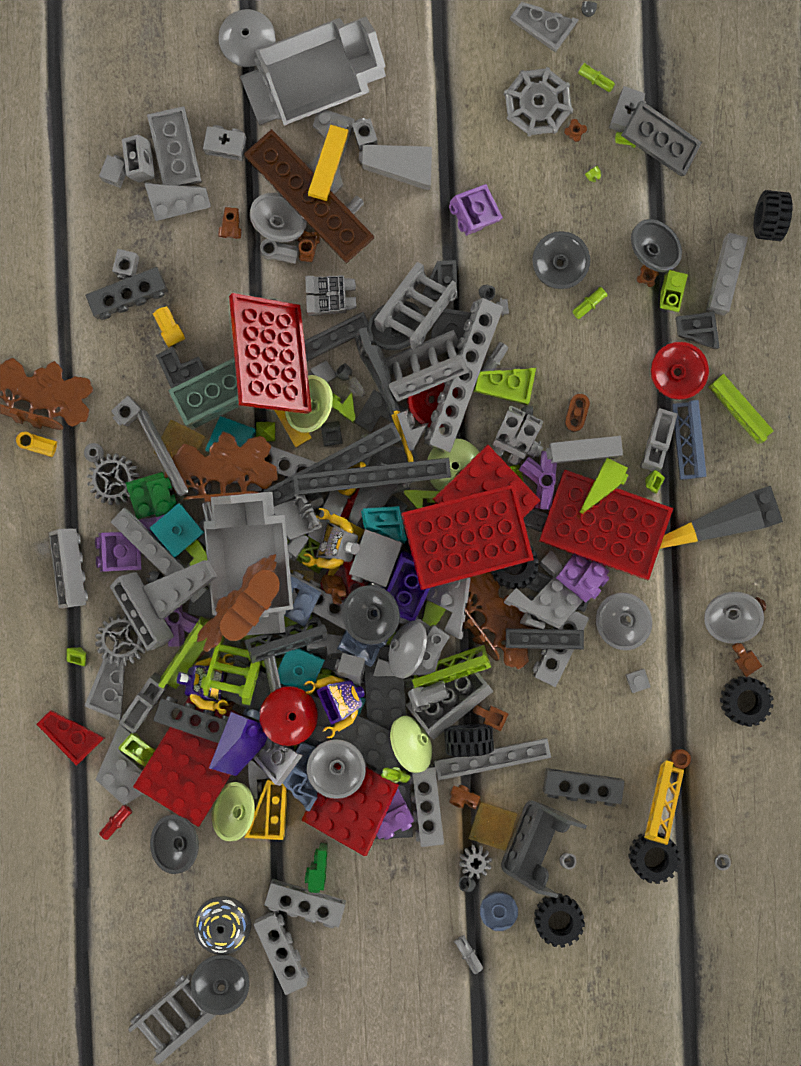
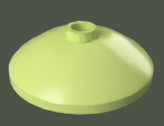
(321, 406)
(461, 453)
(411, 744)
(233, 811)

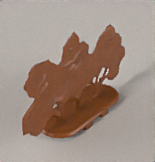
(44, 390)
(226, 464)
(242, 607)
(498, 619)

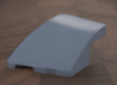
(355, 648)
(298, 779)

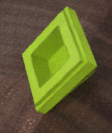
(266, 430)
(654, 481)
(76, 656)

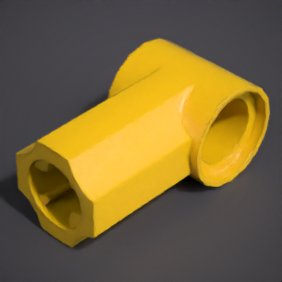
(170, 330)
(38, 444)

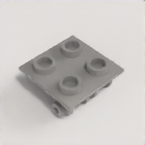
(298, 516)

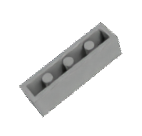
(726, 274)
(140, 612)

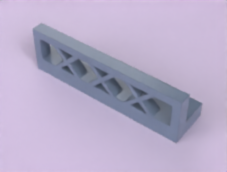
(696, 440)

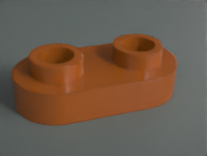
(577, 413)

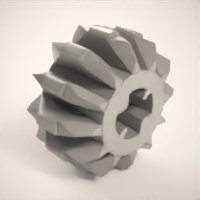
(469, 858)

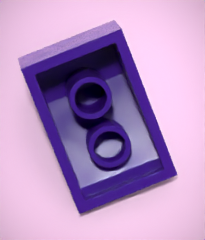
(405, 587)
(238, 744)

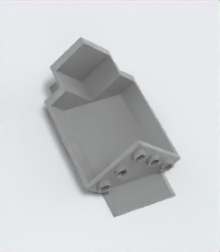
(314, 70)
(240, 536)

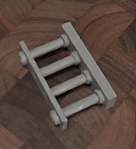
(407, 290)
(428, 377)
(177, 1038)

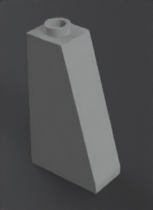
(400, 163)
(585, 450)

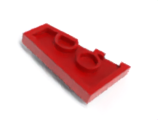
(69, 736)

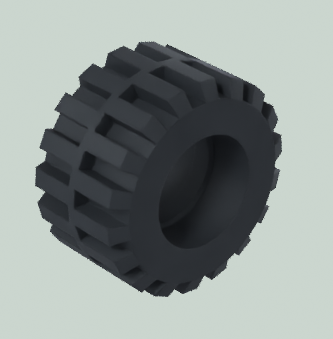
(773, 215)
(520, 580)
(761, 706)
(469, 740)
(664, 869)
(563, 935)

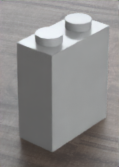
(375, 559)

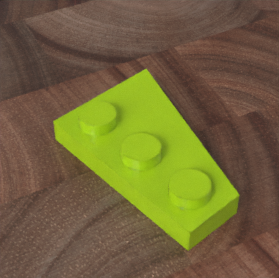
(508, 384)

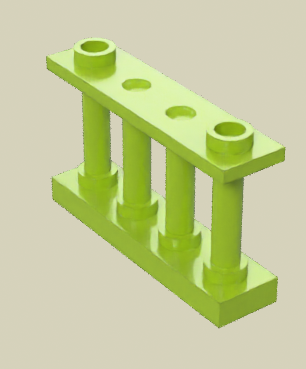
(250, 673)

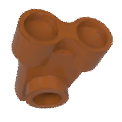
(230, 228)
(308, 242)
(461, 796)

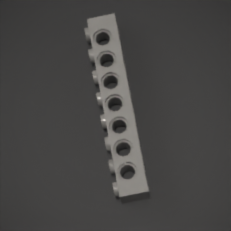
(491, 314)

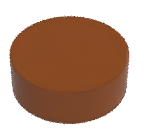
(680, 758)

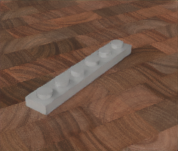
(149, 545)
(499, 758)

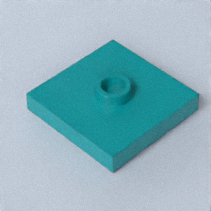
(239, 431)
(177, 530)
(298, 668)

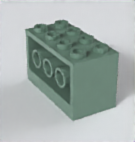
(207, 395)

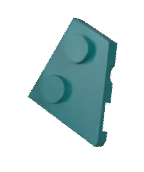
(385, 521)

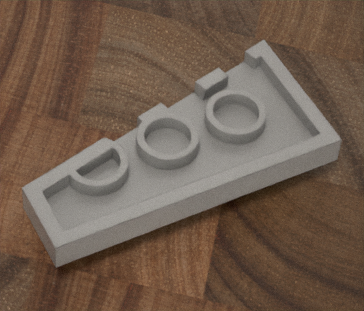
(176, 589)

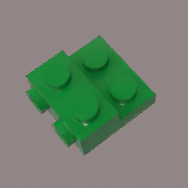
(151, 495)
(316, 873)

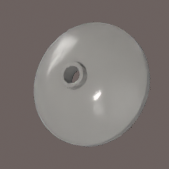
(239, 47)
(276, 218)
(613, 624)
(737, 625)
(407, 649)
(333, 781)

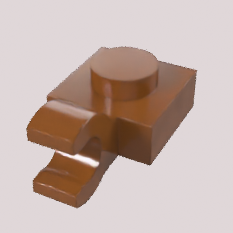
(334, 586)
(746, 661)
(492, 717)

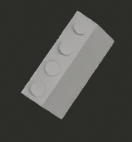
(67, 568)
(463, 696)

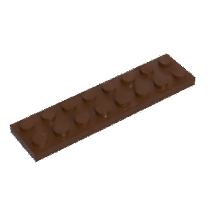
(292, 181)

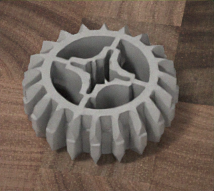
(97, 473)
(106, 632)

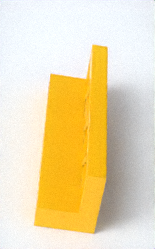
(659, 802)

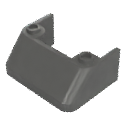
(531, 843)

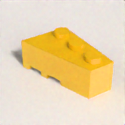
(270, 813)

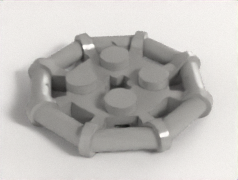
(535, 112)

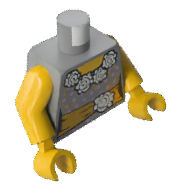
(337, 543)

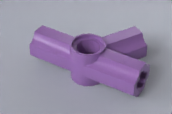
(535, 473)
(185, 623)

